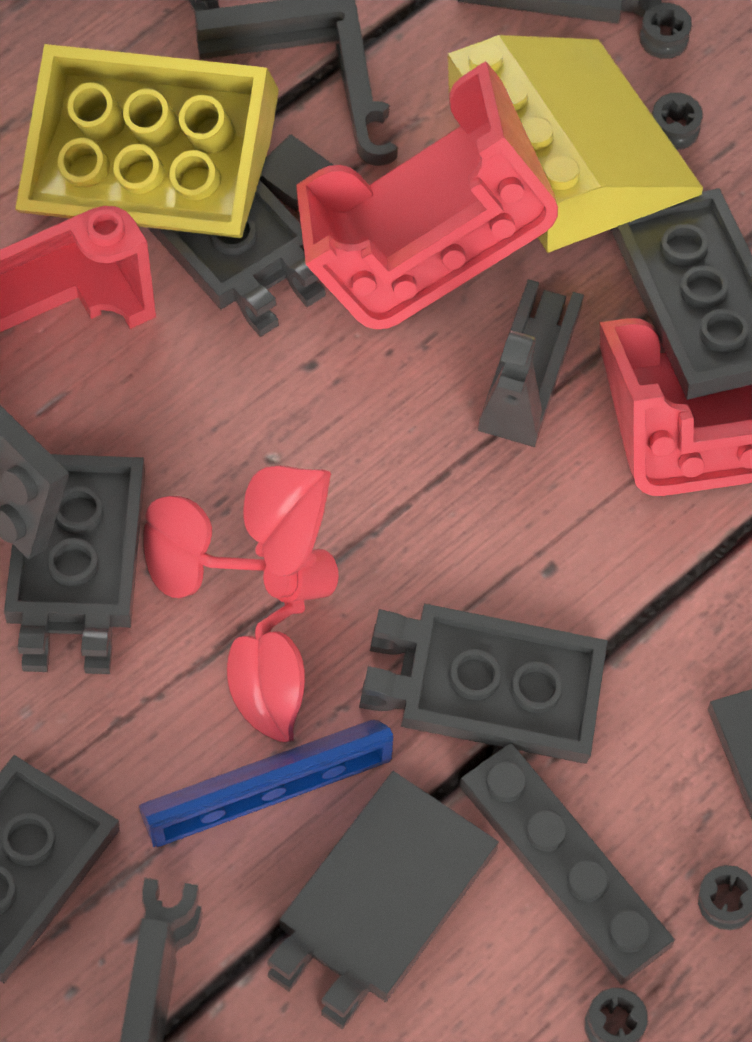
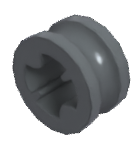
(665, 15)
(679, 107)
(708, 891)
(610, 998)

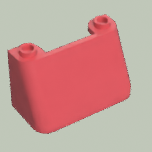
(433, 217)
(87, 257)
(667, 439)

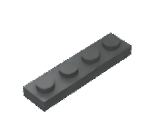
(567, 863)

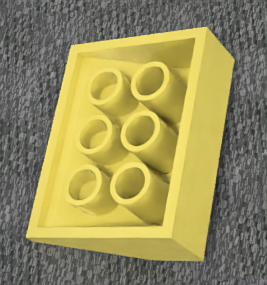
(587, 130)
(147, 135)

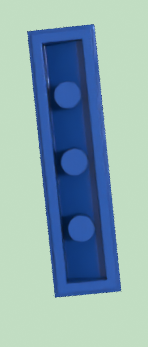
(267, 782)

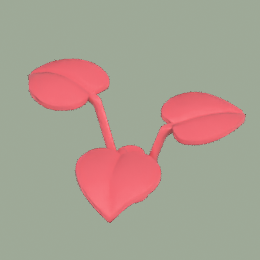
(284, 516)

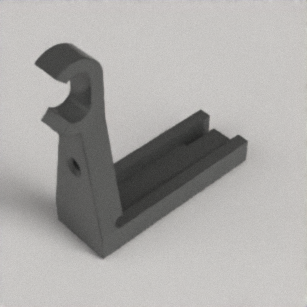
(296, 24)
(529, 366)

